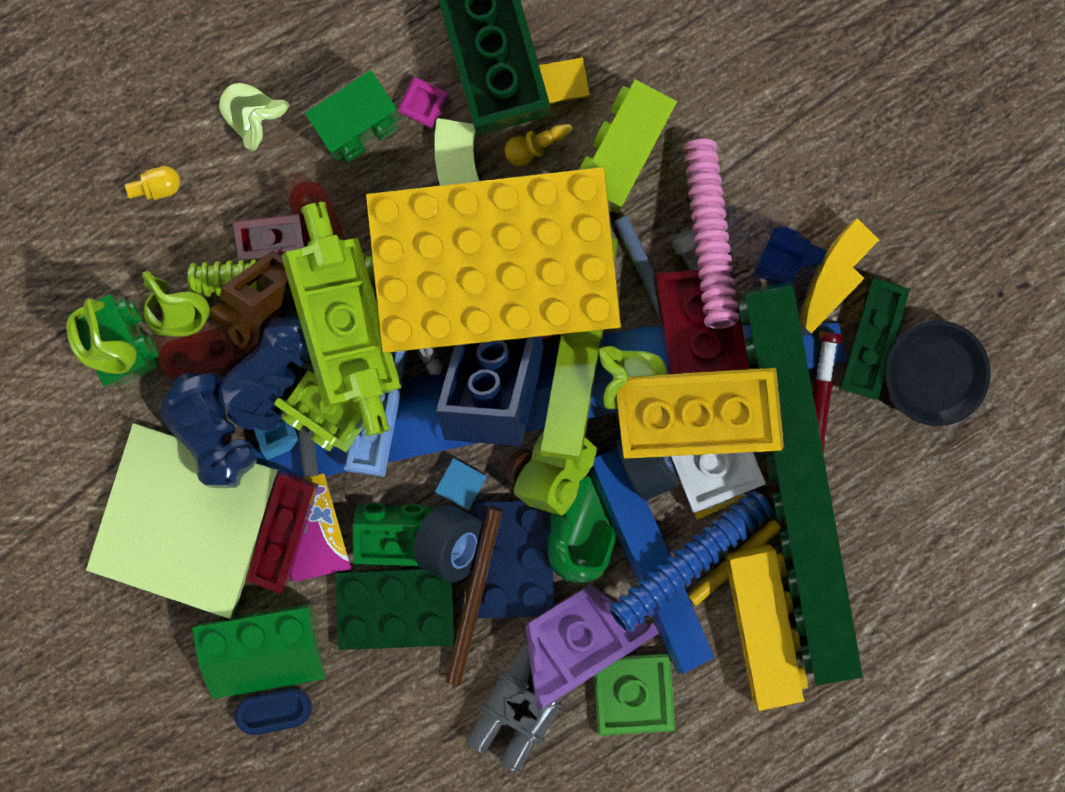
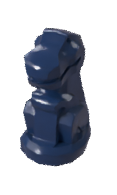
(263, 375)
(201, 426)

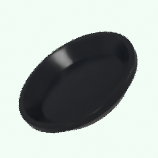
(937, 373)

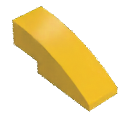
(835, 275)

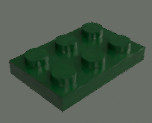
(393, 609)

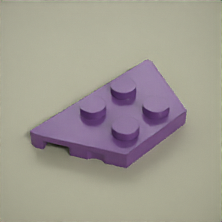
(577, 643)

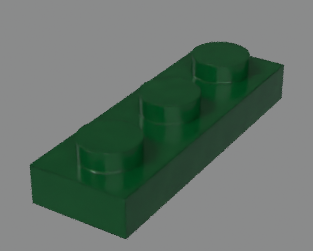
(874, 338)

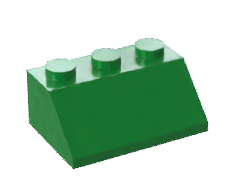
(259, 651)

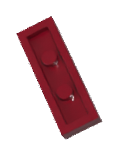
(282, 532)

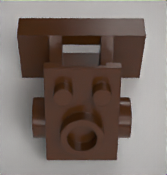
(246, 311)

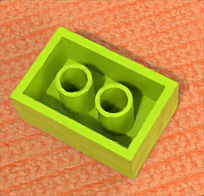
(629, 139)

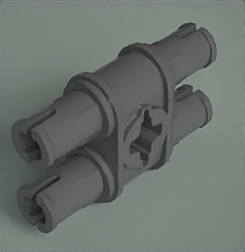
(499, 711)

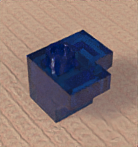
(785, 255)

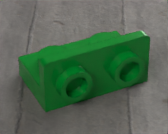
(386, 533)

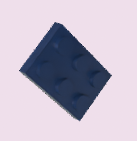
(519, 570)

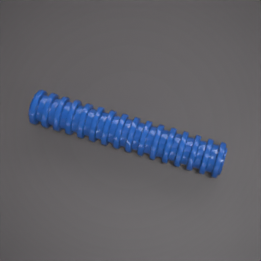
(691, 560)

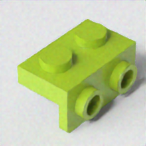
(331, 425)

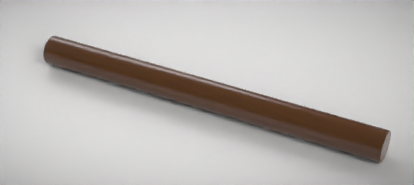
(474, 595)

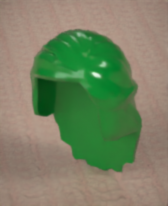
(581, 537)

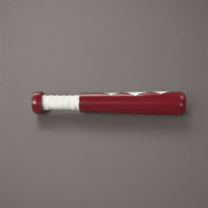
(822, 385)

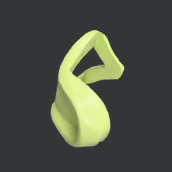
(245, 109)

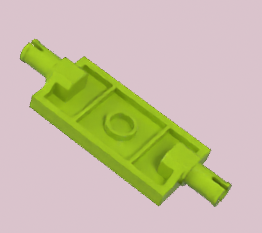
(340, 320)

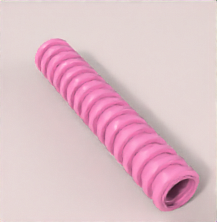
(711, 233)

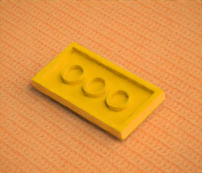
(700, 413)

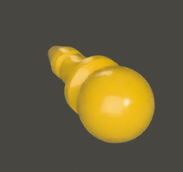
(522, 149)

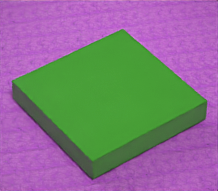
(635, 695)

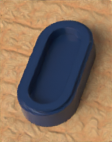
(273, 711)

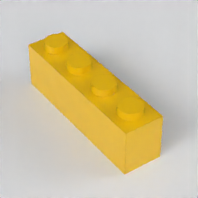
(765, 627)

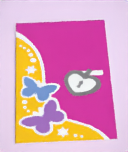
(322, 543)

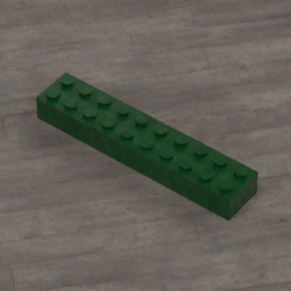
(804, 490)

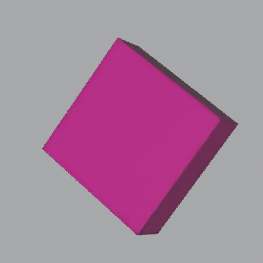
(423, 103)

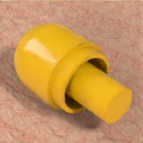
(155, 184)

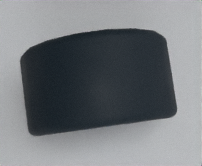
(650, 474)
(448, 543)

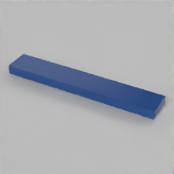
(645, 551)

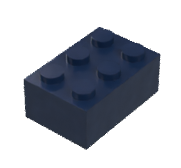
(490, 391)

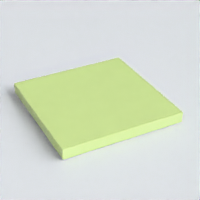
(174, 531)

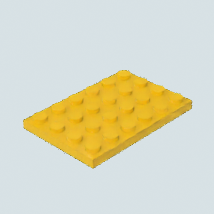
(493, 260)

